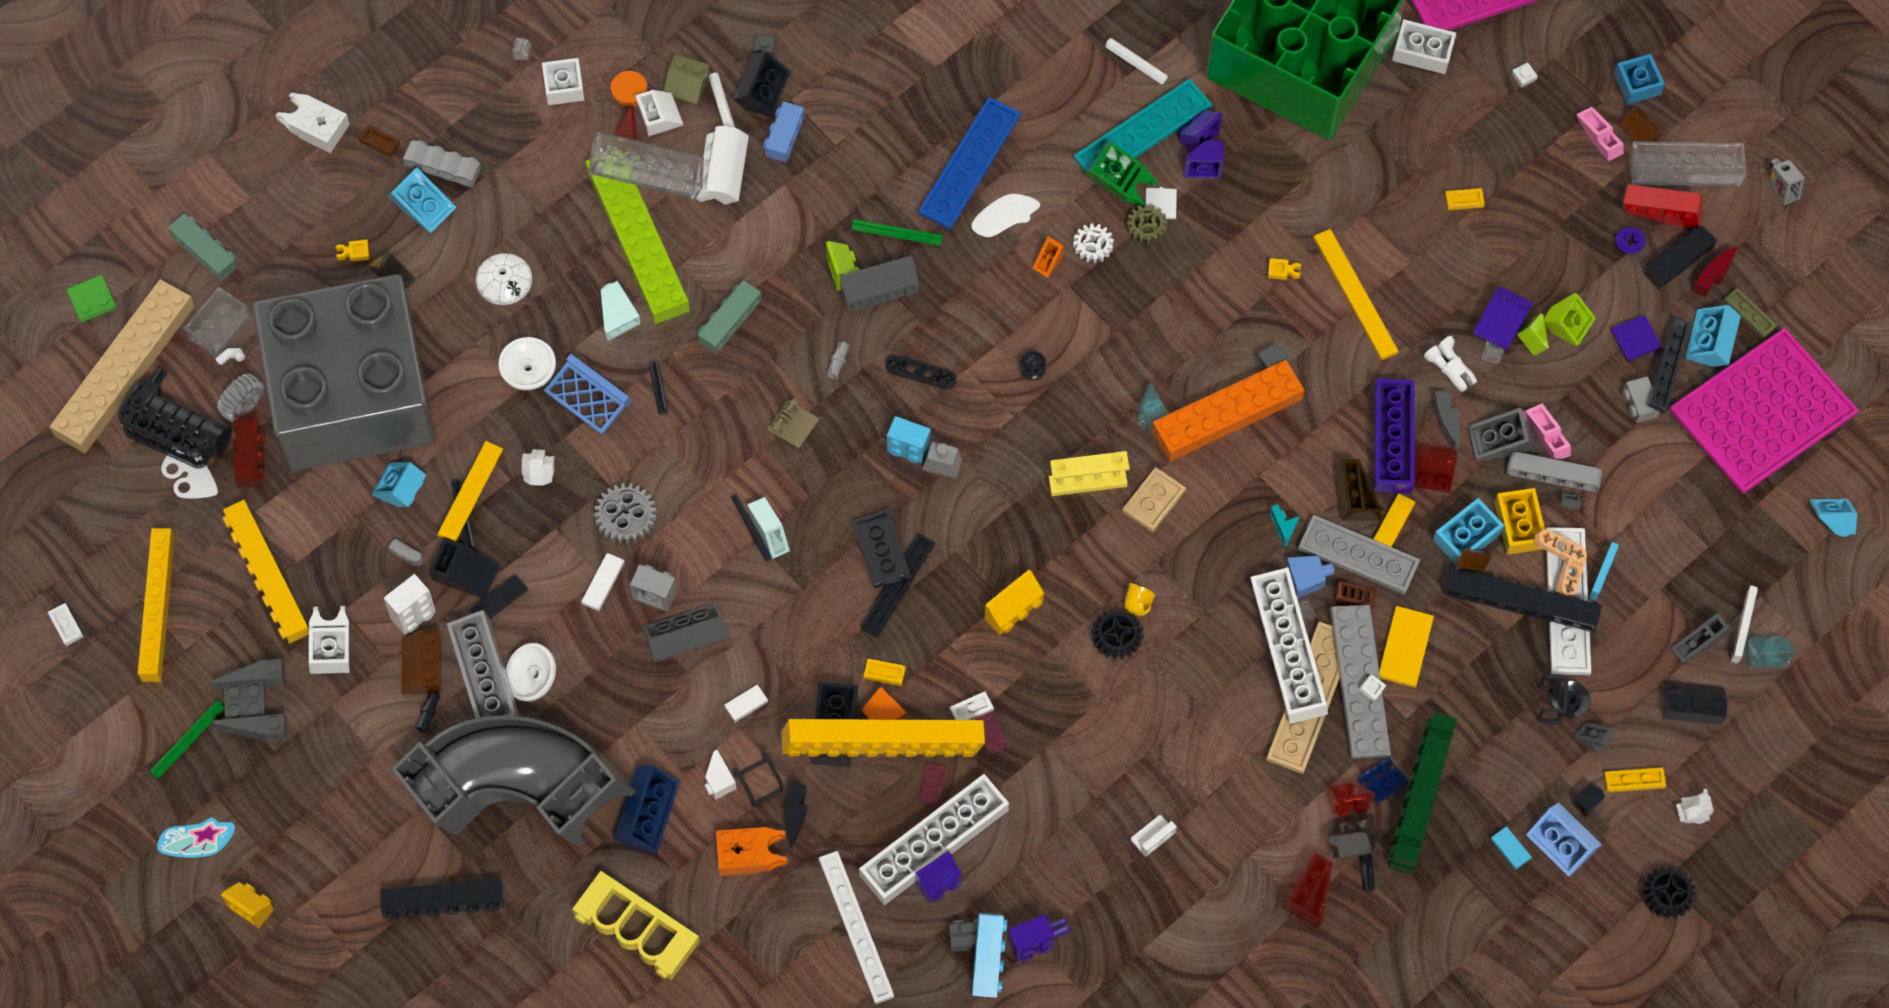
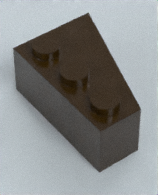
(1355, 494)

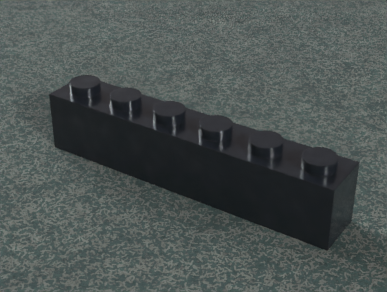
(442, 898)

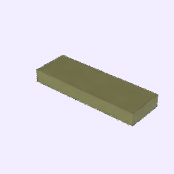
(1750, 313)

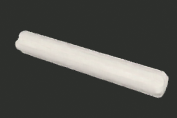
(1136, 61)
(721, 100)

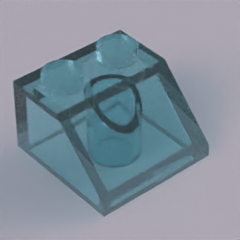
(1769, 652)

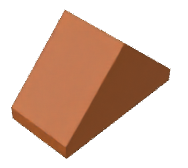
(1049, 257)

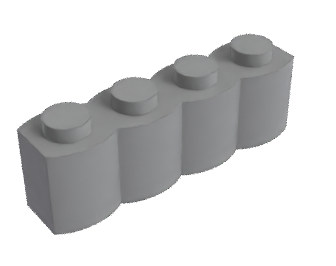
(440, 163)

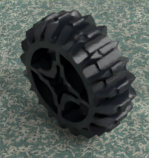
(1131, 629)
(1686, 892)

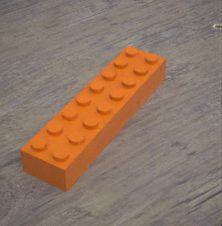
(1227, 410)

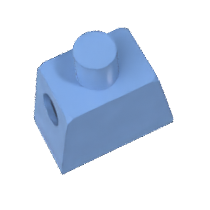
(1308, 574)

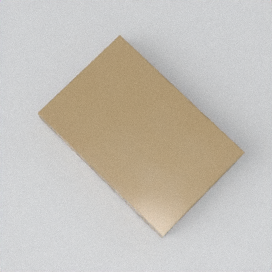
(1154, 499)

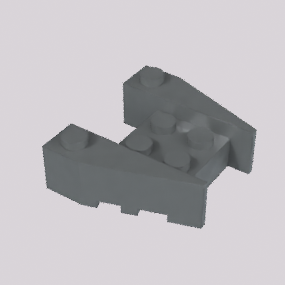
(246, 701)

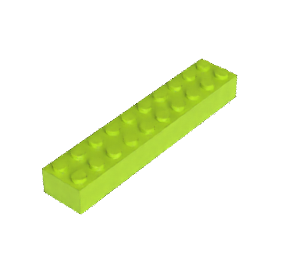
(641, 247)

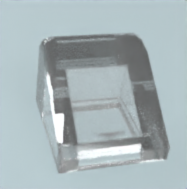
(1492, 353)

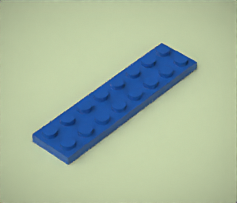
(969, 163)

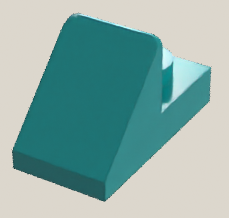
(1284, 528)

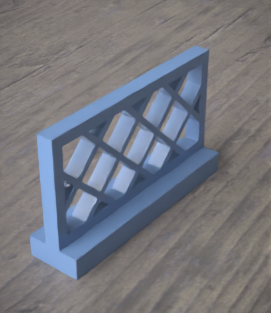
(600, 385)

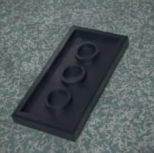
(881, 548)

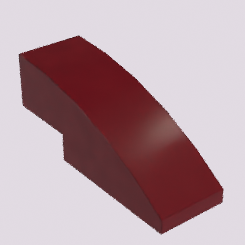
(1714, 272)

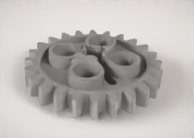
(615, 500)

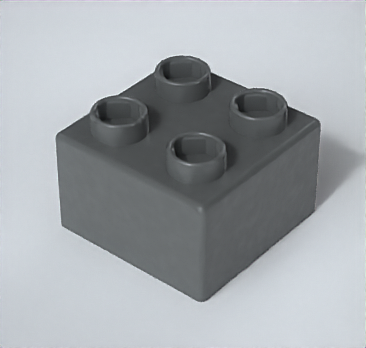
(343, 373)

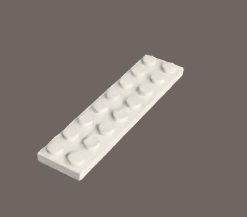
(1567, 644)

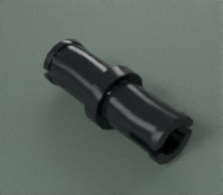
(428, 712)

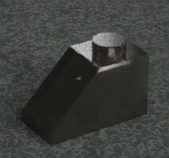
(386, 264)

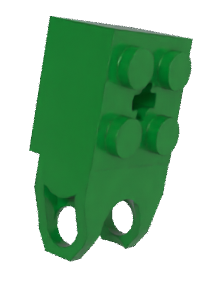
(1125, 176)

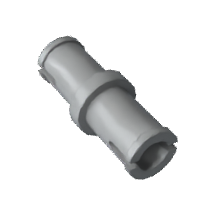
(837, 360)

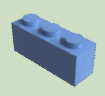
(784, 131)

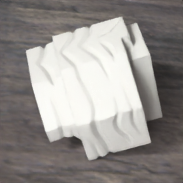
(537, 467)
(1695, 808)

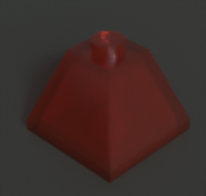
(627, 127)

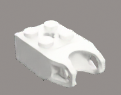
(315, 122)
(329, 643)

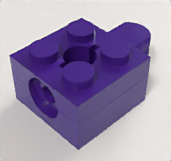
(1035, 937)

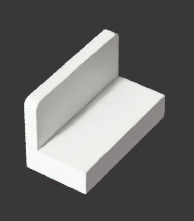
(1153, 835)

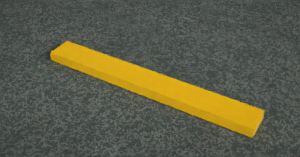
(1355, 294)

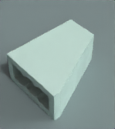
(618, 311)
(768, 527)

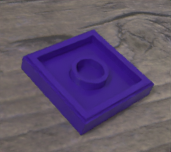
(1635, 338)

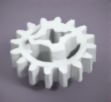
(1093, 242)

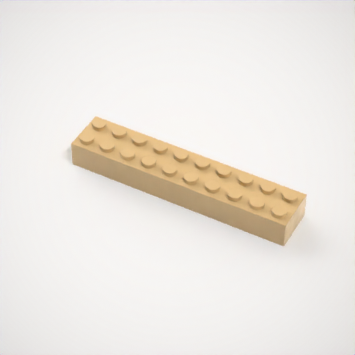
(122, 366)

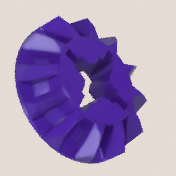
(1624, 235)

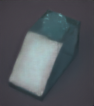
(1151, 408)

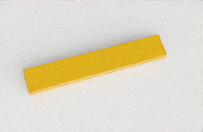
(470, 491)

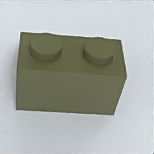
(687, 79)

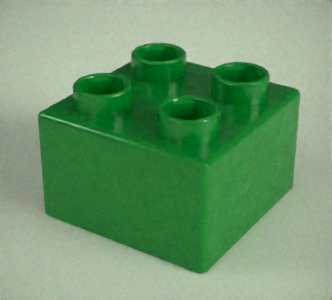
(1303, 55)

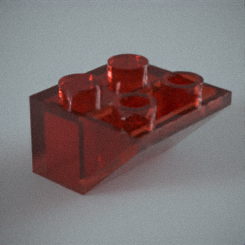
(1435, 468)

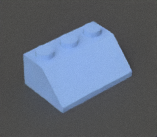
(1563, 839)

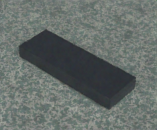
(501, 597)

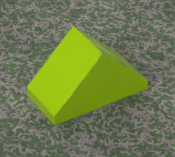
(1534, 335)

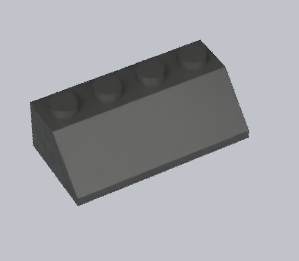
(879, 283)
(685, 631)

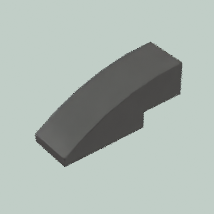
(1447, 418)

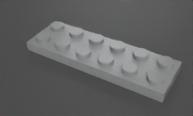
(1359, 554)

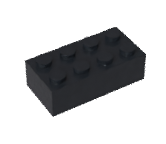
(835, 702)

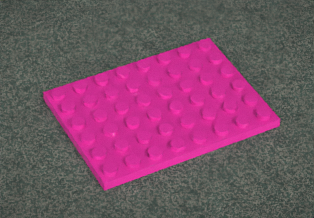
(1763, 410)

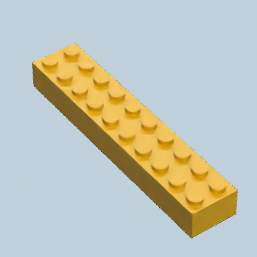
(882, 737)

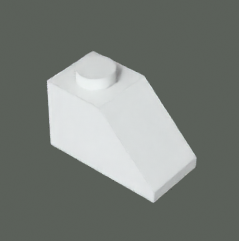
(718, 777)

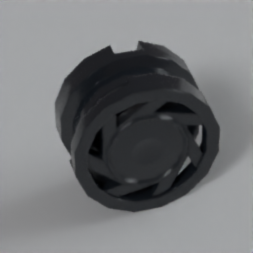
(1032, 366)

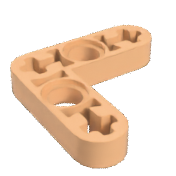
(1570, 559)

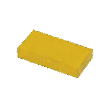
(1464, 199)
(884, 672)

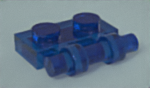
(1385, 786)

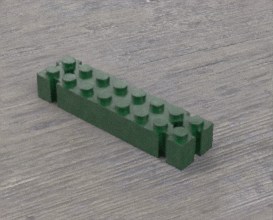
(1421, 793)

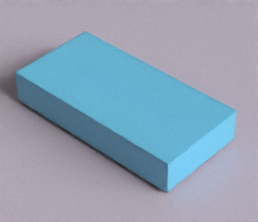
(1511, 848)

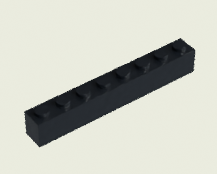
(1523, 599)

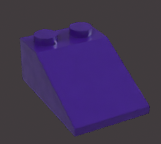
(1503, 318)

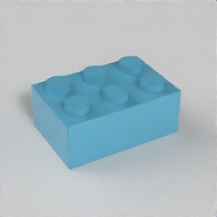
(1469, 529)

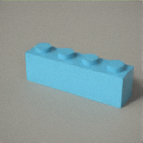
(987, 955)

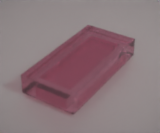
(993, 734)
(932, 784)

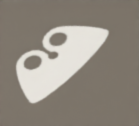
(200, 480)

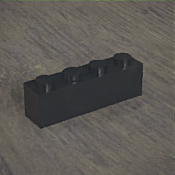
(1679, 257)

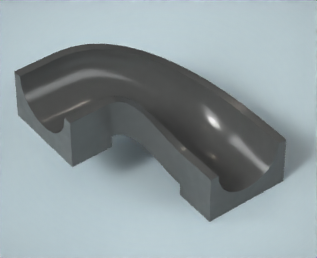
(510, 761)

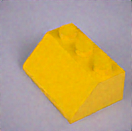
(1014, 603)

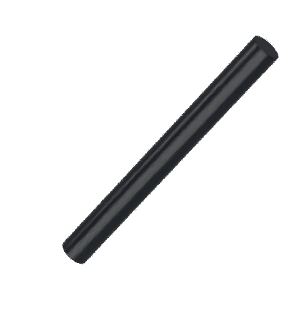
(751, 527)

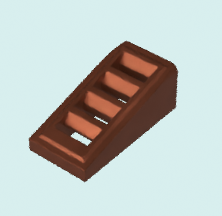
(1344, 586)

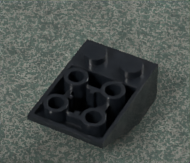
(463, 569)

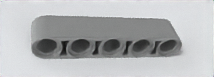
(1554, 471)

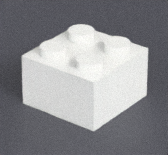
(563, 81)

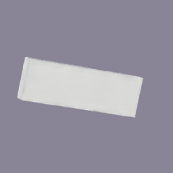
(603, 582)

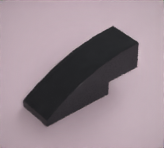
(795, 811)

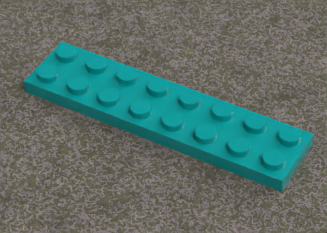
(1150, 124)

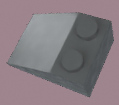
(1502, 435)

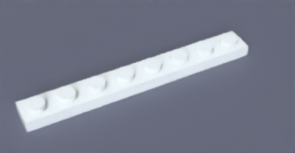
(856, 927)

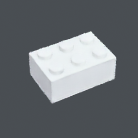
(1424, 46)
(410, 605)

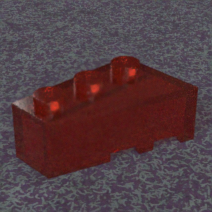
(1310, 891)

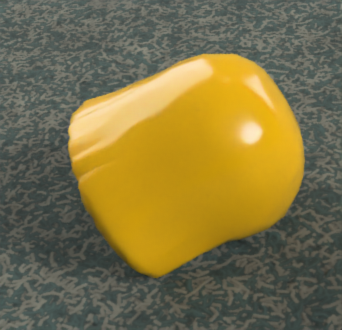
(1138, 600)

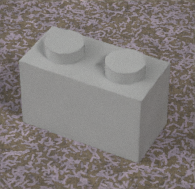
(1637, 394)

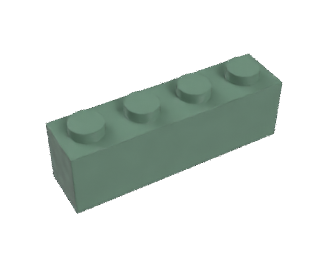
(203, 247)
(729, 317)

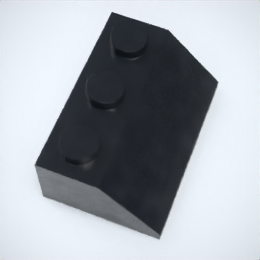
(761, 84)
(1694, 703)

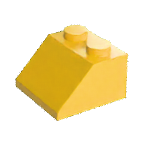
(247, 903)

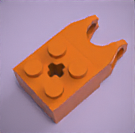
(753, 848)

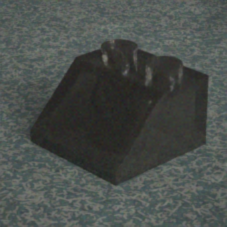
(1352, 836)

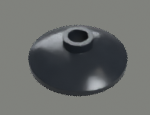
(1576, 693)

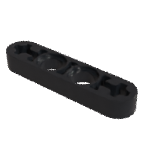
(919, 376)

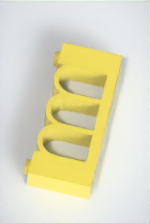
(598, 895)

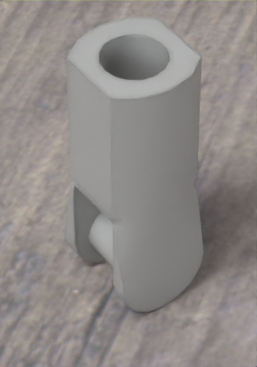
(405, 552)

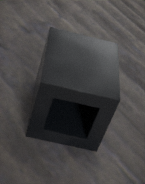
(1588, 799)

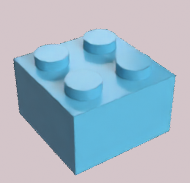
(908, 440)

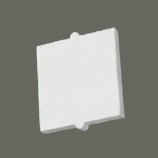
(1163, 199)

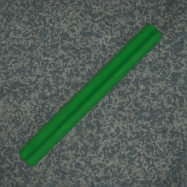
(897, 232)
(187, 739)

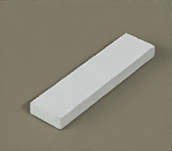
(1744, 624)

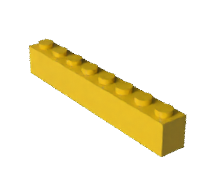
(266, 571)
(156, 605)

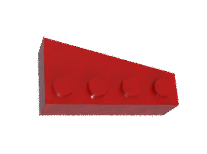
(1664, 205)

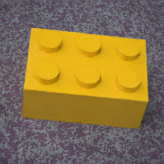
(1521, 520)

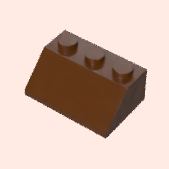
(421, 662)

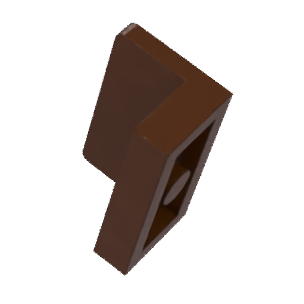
(1640, 126)

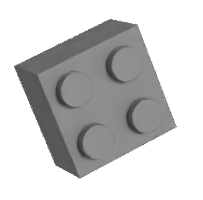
(653, 587)

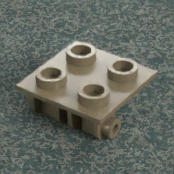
(793, 423)

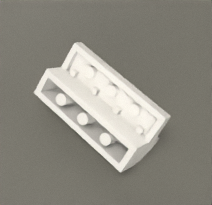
(723, 164)

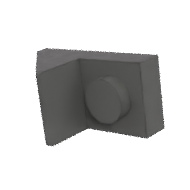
(1594, 736)

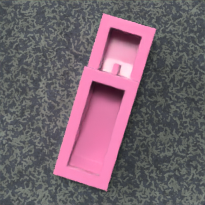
(1600, 133)
(1549, 432)

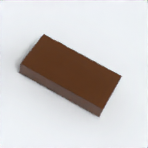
(379, 141)
(1474, 559)

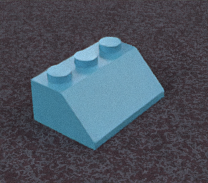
(1713, 335)

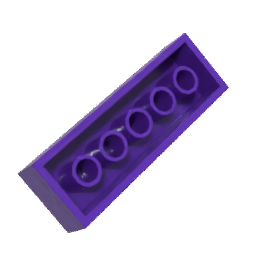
(1394, 436)

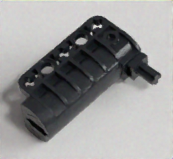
(172, 425)

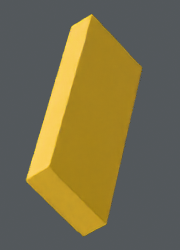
(1394, 520)
(1634, 779)

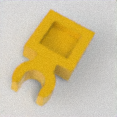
(356, 250)
(1280, 269)

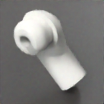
(236, 353)

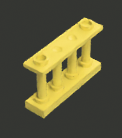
(1088, 473)

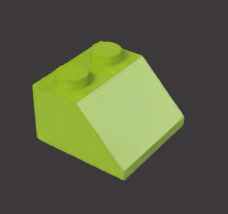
(840, 261)

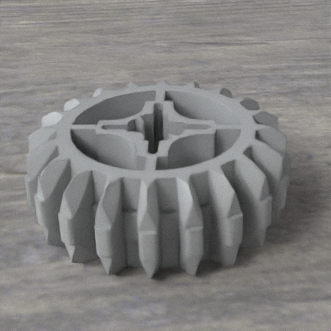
(240, 397)

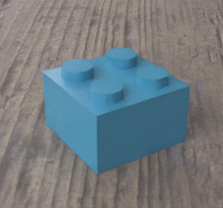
(1639, 79)

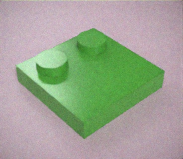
(91, 298)

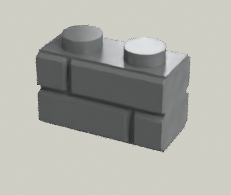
(963, 935)

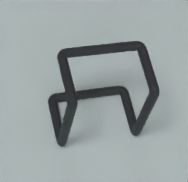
(1540, 686)
(765, 759)

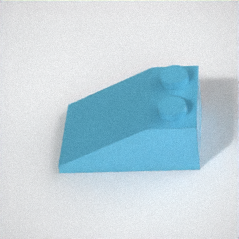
(421, 200)

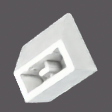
(658, 111)

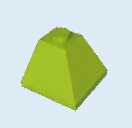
(1570, 319)

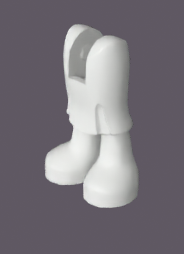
(1454, 367)

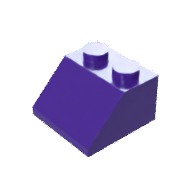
(1203, 128)
(1205, 160)
(938, 878)

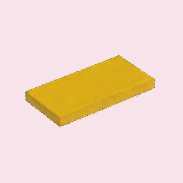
(1405, 646)

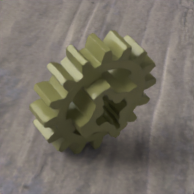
(1146, 222)

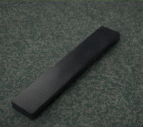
(1669, 364)
(895, 591)

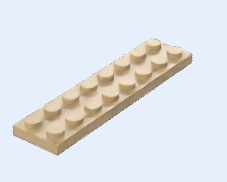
(1296, 740)

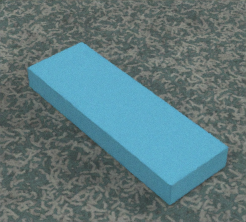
(1604, 571)

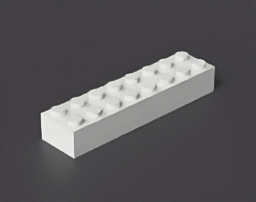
(1289, 645)
(938, 833)

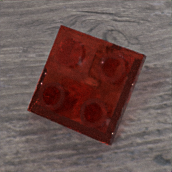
(1348, 798)

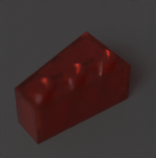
(248, 453)

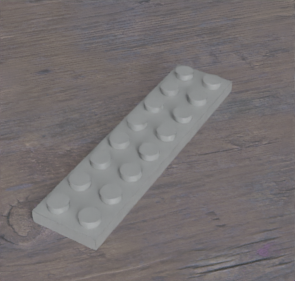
(1356, 661)

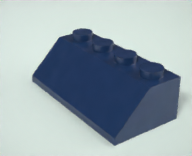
(647, 809)

